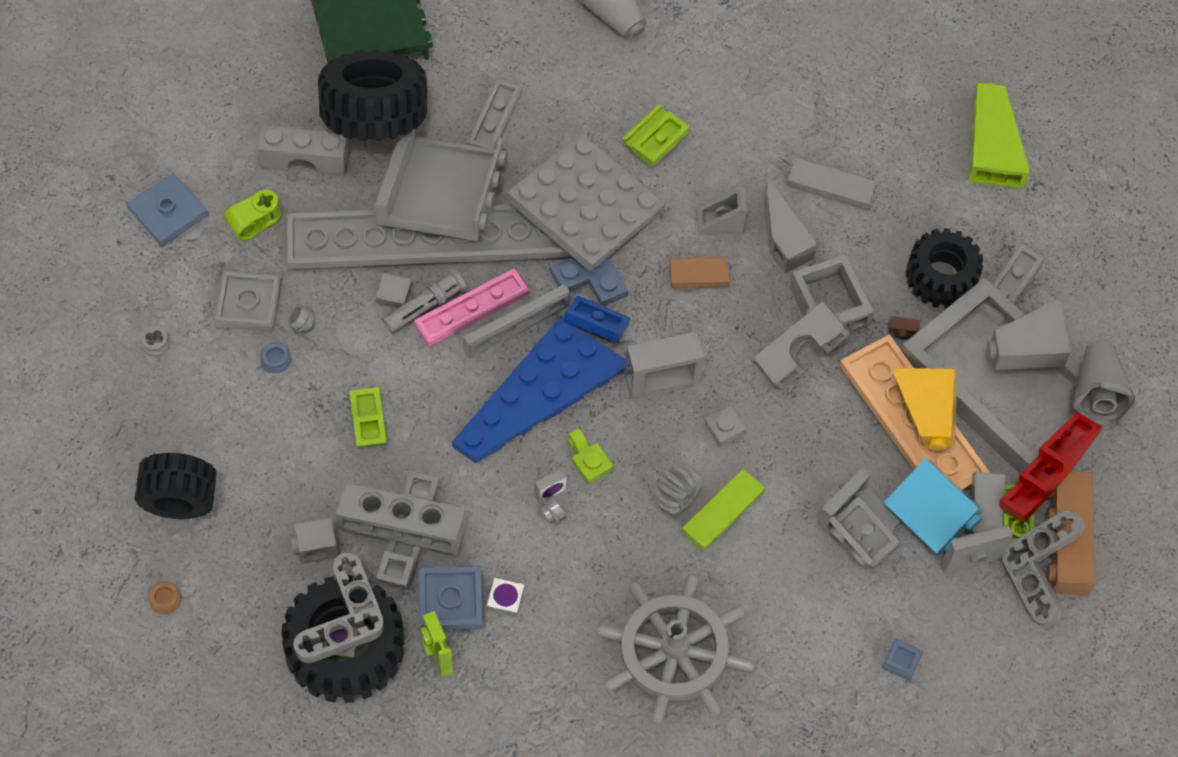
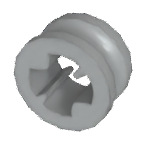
(157, 348)

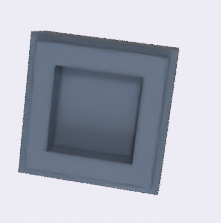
(902, 659)

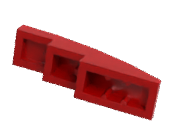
(1051, 467)

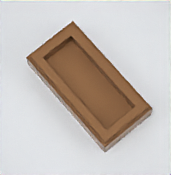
(699, 272)

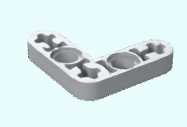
(1030, 566)
(357, 614)

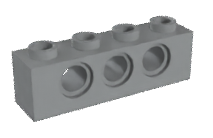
(411, 530)

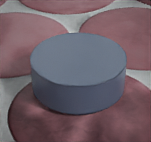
(275, 357)

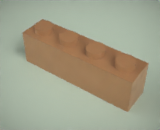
(1073, 565)

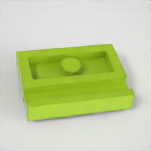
(655, 135)
(435, 643)

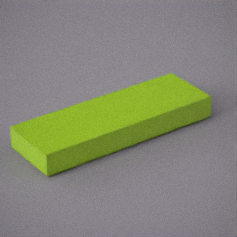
(723, 510)

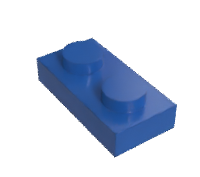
(597, 319)

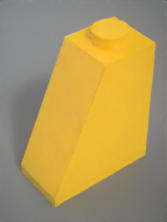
(931, 403)

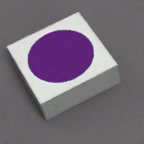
(550, 485)
(505, 597)

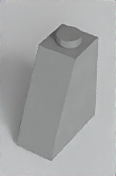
(1031, 341)

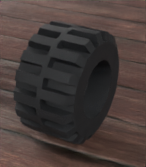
(946, 248)
(175, 485)

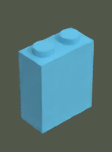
(934, 506)

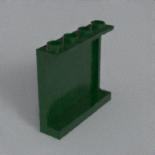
(371, 25)

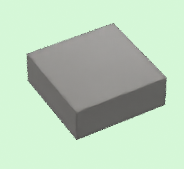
(393, 290)

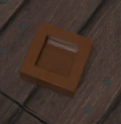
(903, 326)

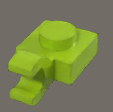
(589, 461)

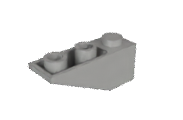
(787, 237)

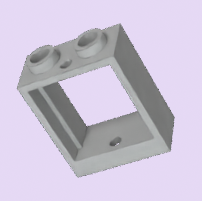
(853, 318)
(664, 364)

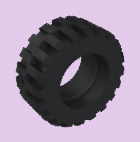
(372, 95)
(350, 676)

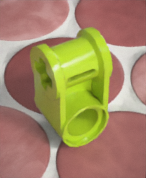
(252, 215)

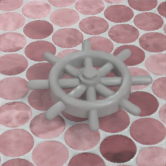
(675, 648)

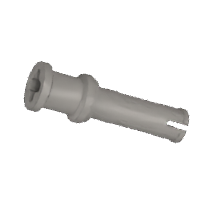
(435, 294)

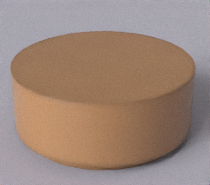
(164, 597)

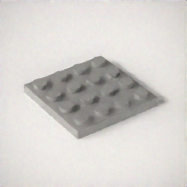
(585, 202)

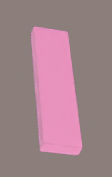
(471, 307)

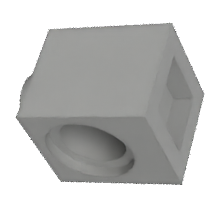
(314, 540)

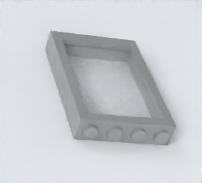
(1005, 407)

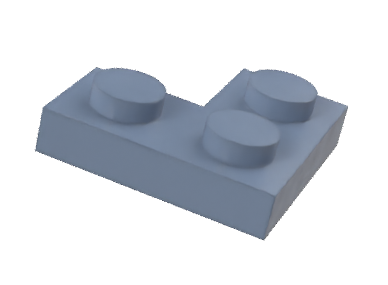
(602, 279)

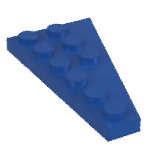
(545, 383)

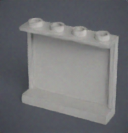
(439, 187)

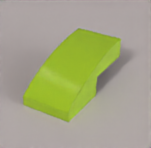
(368, 417)

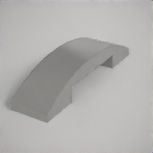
(401, 558)

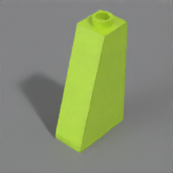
(995, 142)

